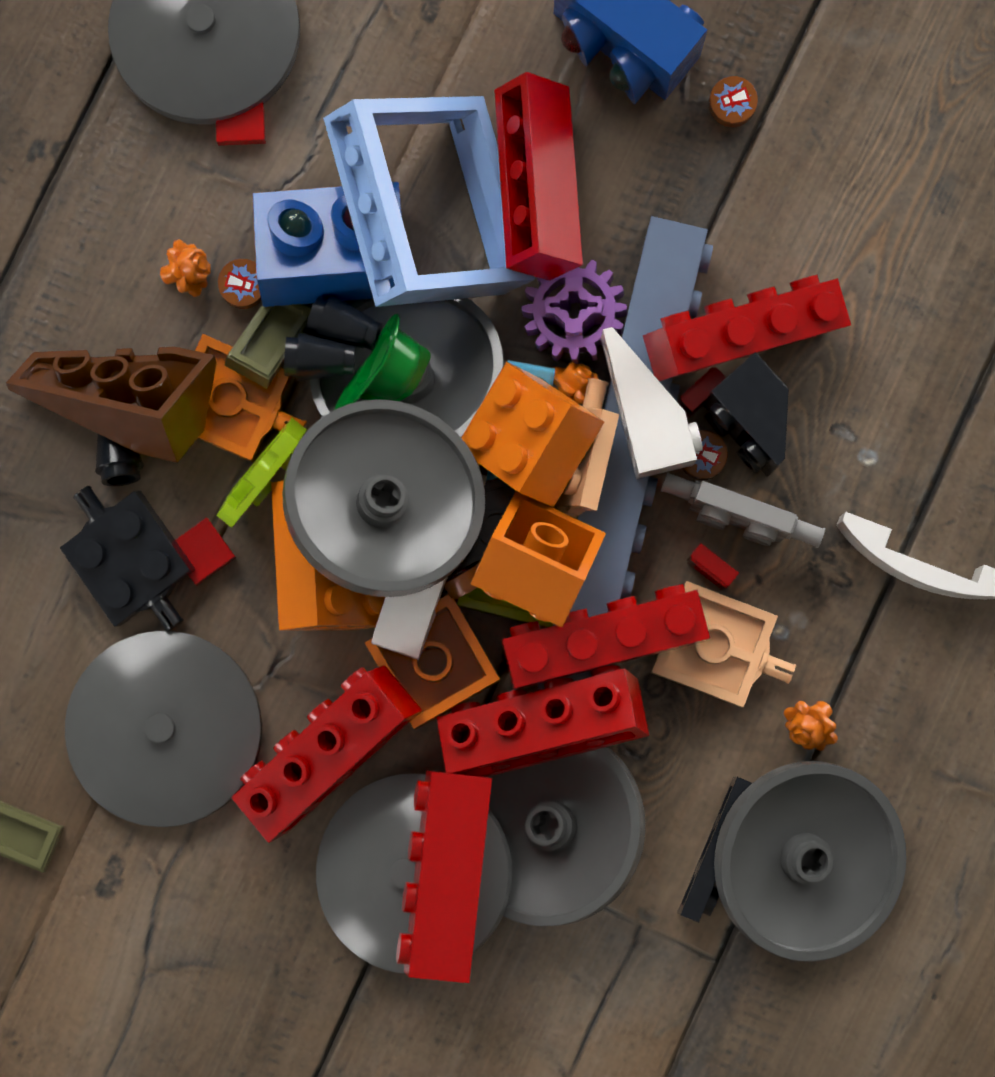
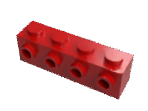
(538, 177)
(740, 331)
(605, 639)
(543, 724)
(325, 752)
(446, 876)

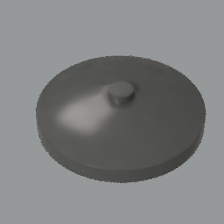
(204, 55)
(462, 361)
(383, 498)
(163, 728)
(570, 835)
(810, 861)
(367, 865)

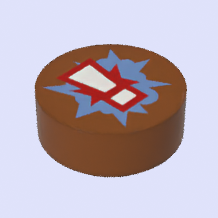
(733, 101)
(239, 284)
(709, 460)
(459, 583)

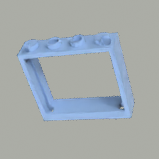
(376, 209)

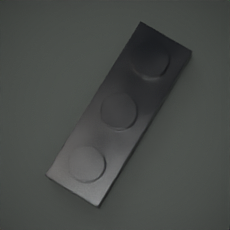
(701, 893)

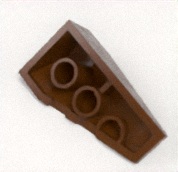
(138, 401)

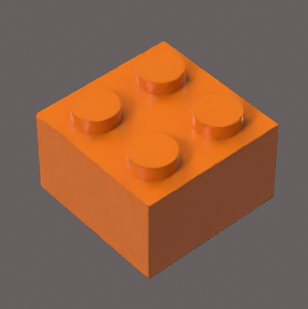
(530, 434)
(538, 559)
(449, 666)

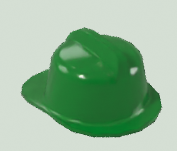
(390, 369)

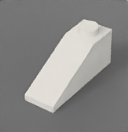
(651, 418)

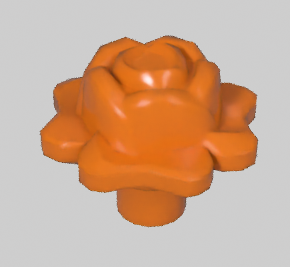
(186, 268)
(573, 380)
(811, 725)

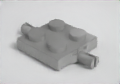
(759, 520)

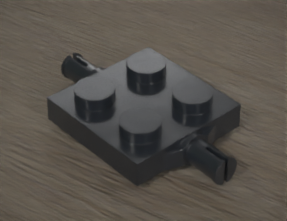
(127, 558)

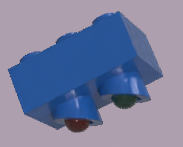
(646, 39)
(308, 247)

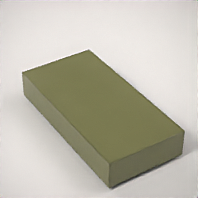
(262, 344)
(27, 837)

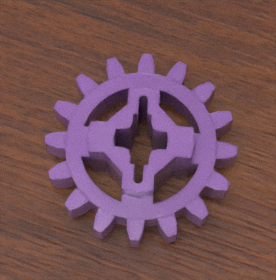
(555, 311)

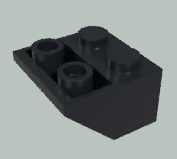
(753, 411)

